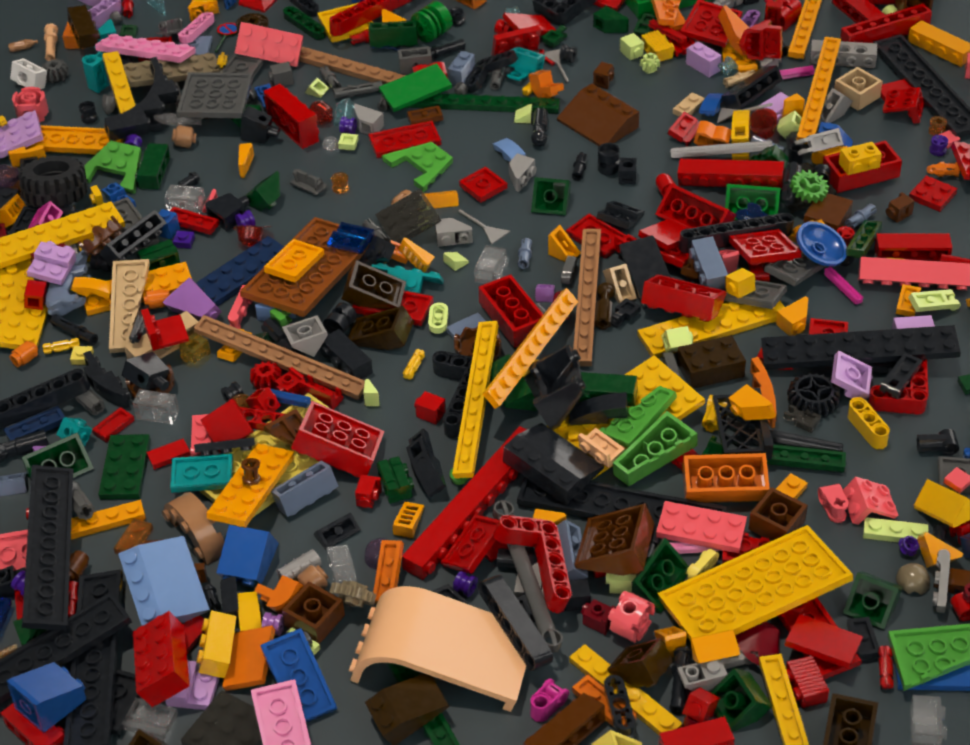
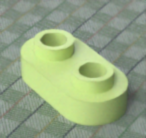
(438, 318)

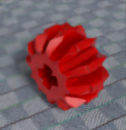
(264, 375)

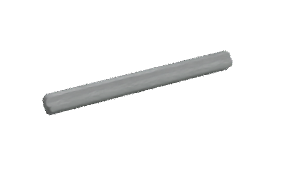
(720, 149)

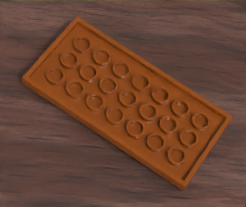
(303, 295)

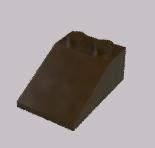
(372, 288)
(382, 329)
(406, 707)

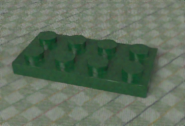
(124, 467)

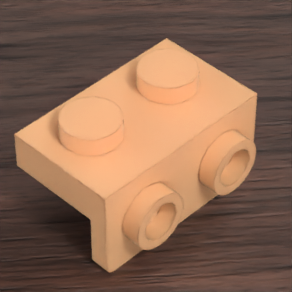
(600, 447)

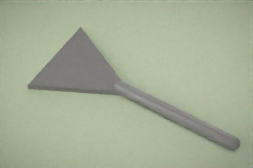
(554, 56)
(725, 113)
(492, 233)

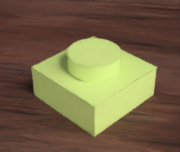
(348, 141)

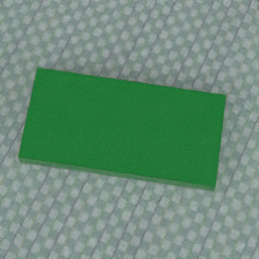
(415, 87)

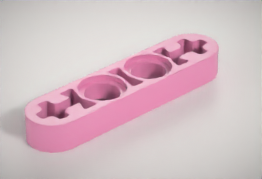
(196, 28)

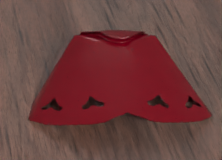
(759, 638)

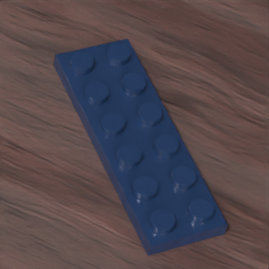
(230, 277)

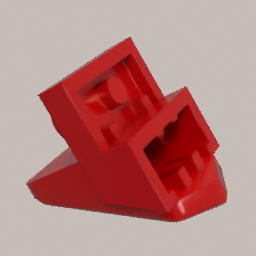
(762, 41)

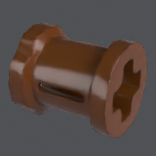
(250, 471)

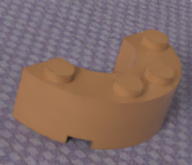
(192, 518)

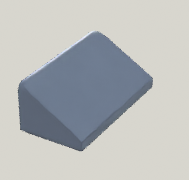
(13, 484)

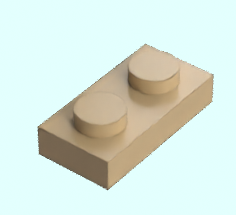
(689, 105)

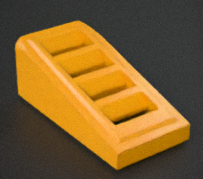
(246, 156)
(10, 211)
(416, 255)
(404, 529)

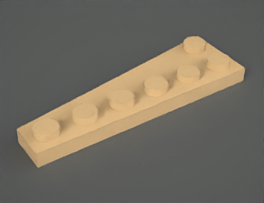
(126, 296)

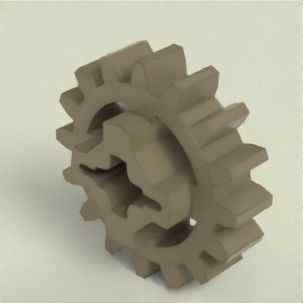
(353, 593)

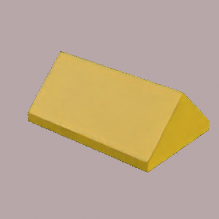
(943, 504)

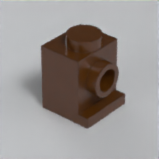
(603, 75)
(900, 207)

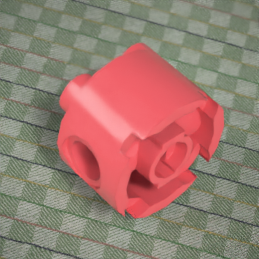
(29, 100)
(631, 617)

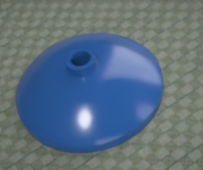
(821, 244)

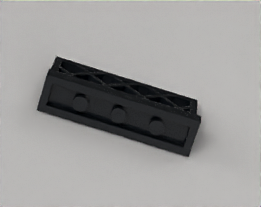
(760, 437)

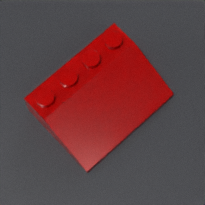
(337, 440)

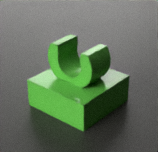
(281, 317)

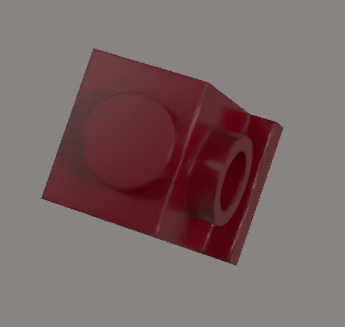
(596, 616)

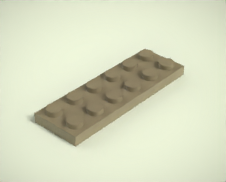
(140, 75)

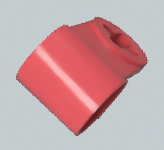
(834, 502)

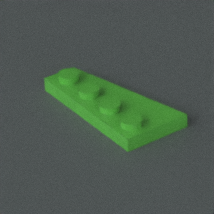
(640, 417)

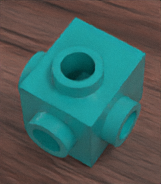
(73, 425)

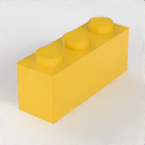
(216, 644)

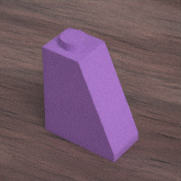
(193, 300)

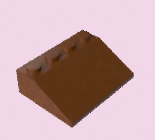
(599, 116)
(616, 541)

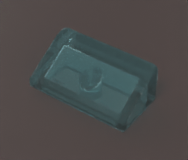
(343, 108)

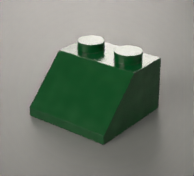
(872, 599)
(740, 699)

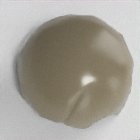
(913, 578)

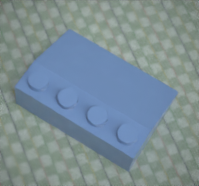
(164, 580)

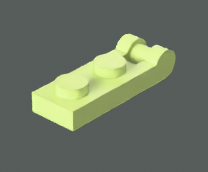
(934, 300)

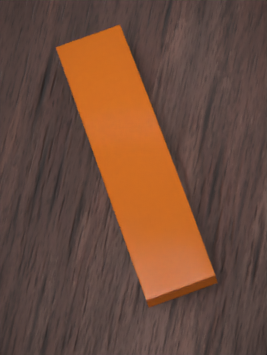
(762, 381)

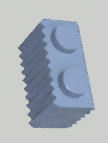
(461, 68)

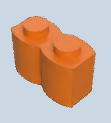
(711, 134)

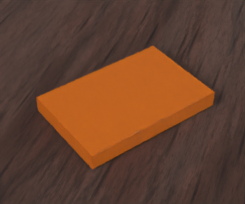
(247, 660)

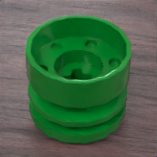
(432, 21)

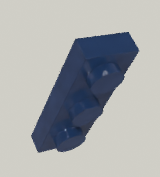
(44, 421)

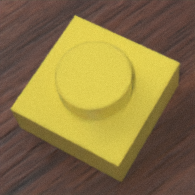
(77, 354)

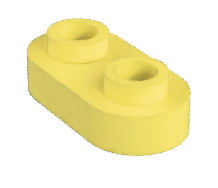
(706, 562)

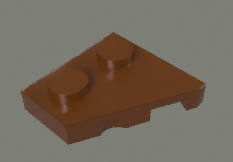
(285, 427)

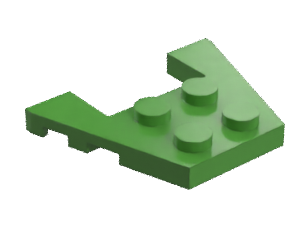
(426, 158)
(116, 159)

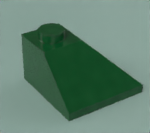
(265, 192)
(551, 196)

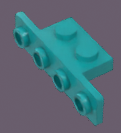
(414, 278)

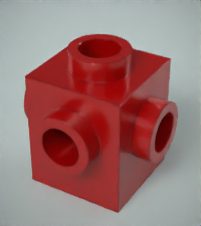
(264, 400)

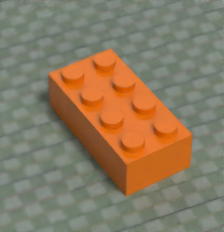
(725, 477)

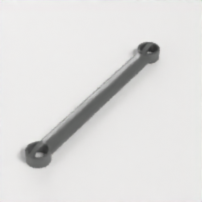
(530, 584)

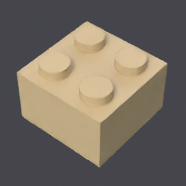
(859, 87)

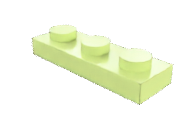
(891, 530)

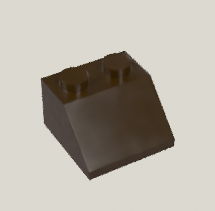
(642, 663)

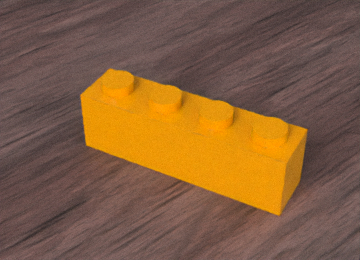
(939, 43)

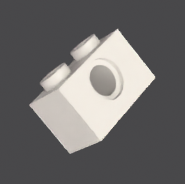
(28, 74)

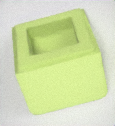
(317, 88)
(523, 114)
(454, 260)
(371, 395)

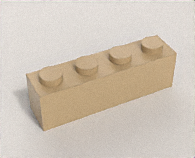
(144, 346)

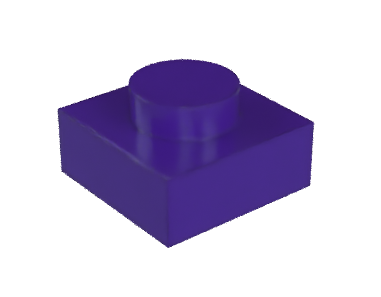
(184, 239)

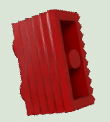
(807, 681)

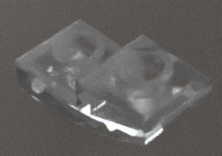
(341, 563)

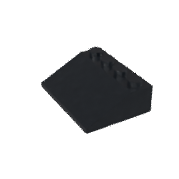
(551, 462)

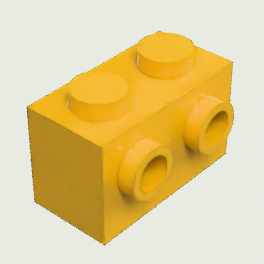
(860, 158)

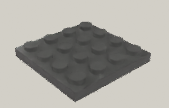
(214, 95)

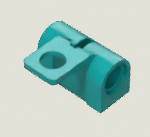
(527, 63)
(95, 72)

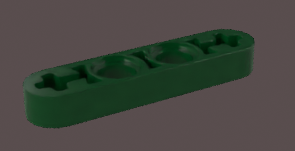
(306, 25)

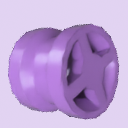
(276, 621)

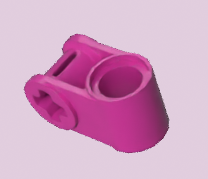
(547, 701)

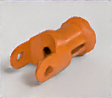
(940, 169)

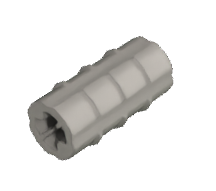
(299, 564)

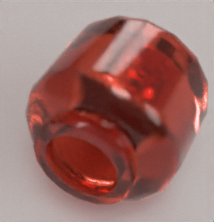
(323, 111)

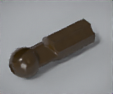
(604, 305)

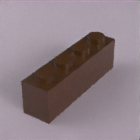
(571, 723)

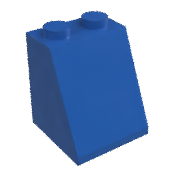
(246, 555)
(46, 694)

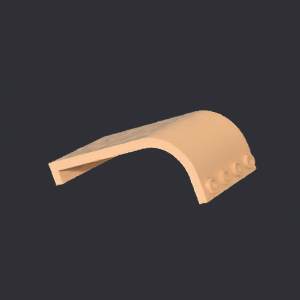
(443, 641)

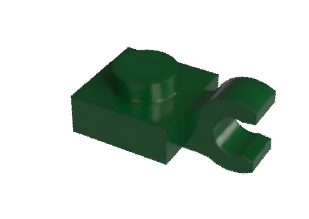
(553, 37)

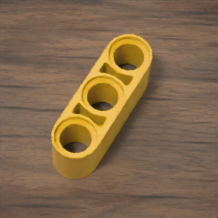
(868, 423)

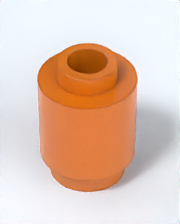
(155, 298)
(24, 354)

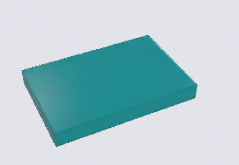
(201, 473)

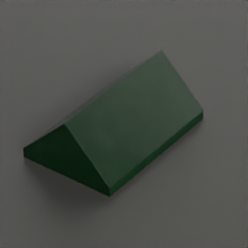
(521, 395)
(64, 454)
(661, 571)

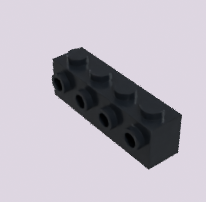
(752, 88)
(133, 238)

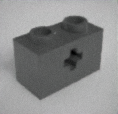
(412, 57)

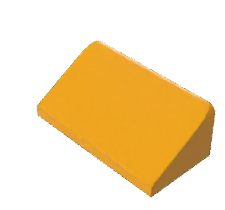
(793, 103)
(443, 199)
(714, 646)

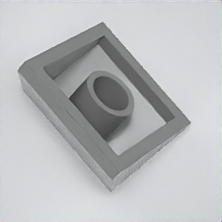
(306, 335)

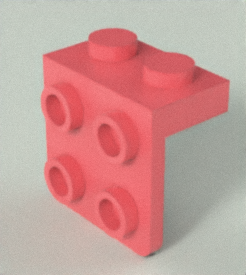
(868, 497)

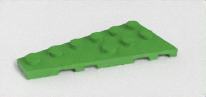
(929, 652)

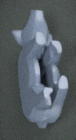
(61, 298)

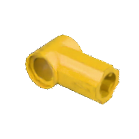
(709, 420)

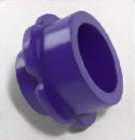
(911, 542)

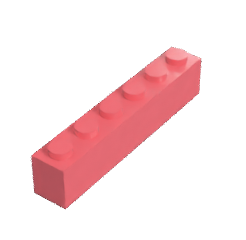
(914, 272)

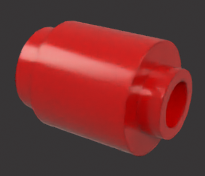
(663, 182)

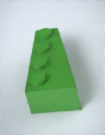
(655, 448)

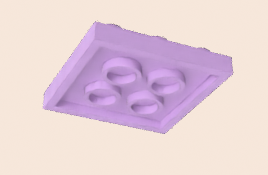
(20, 132)

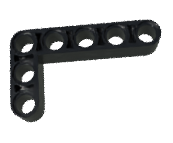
(561, 12)
(458, 368)

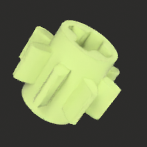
(649, 63)

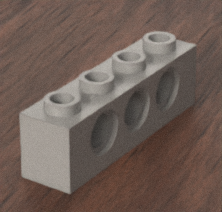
(850, 54)

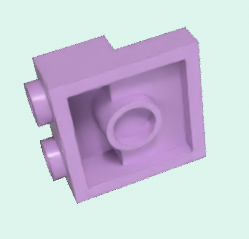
(52, 262)
(852, 376)
(200, 692)

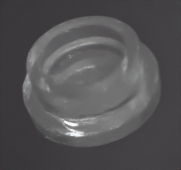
(330, 143)

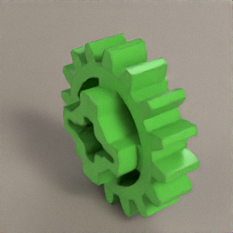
(809, 186)

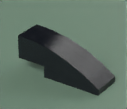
(600, 409)

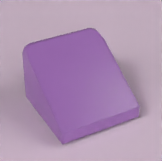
(544, 292)

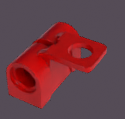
(790, 12)

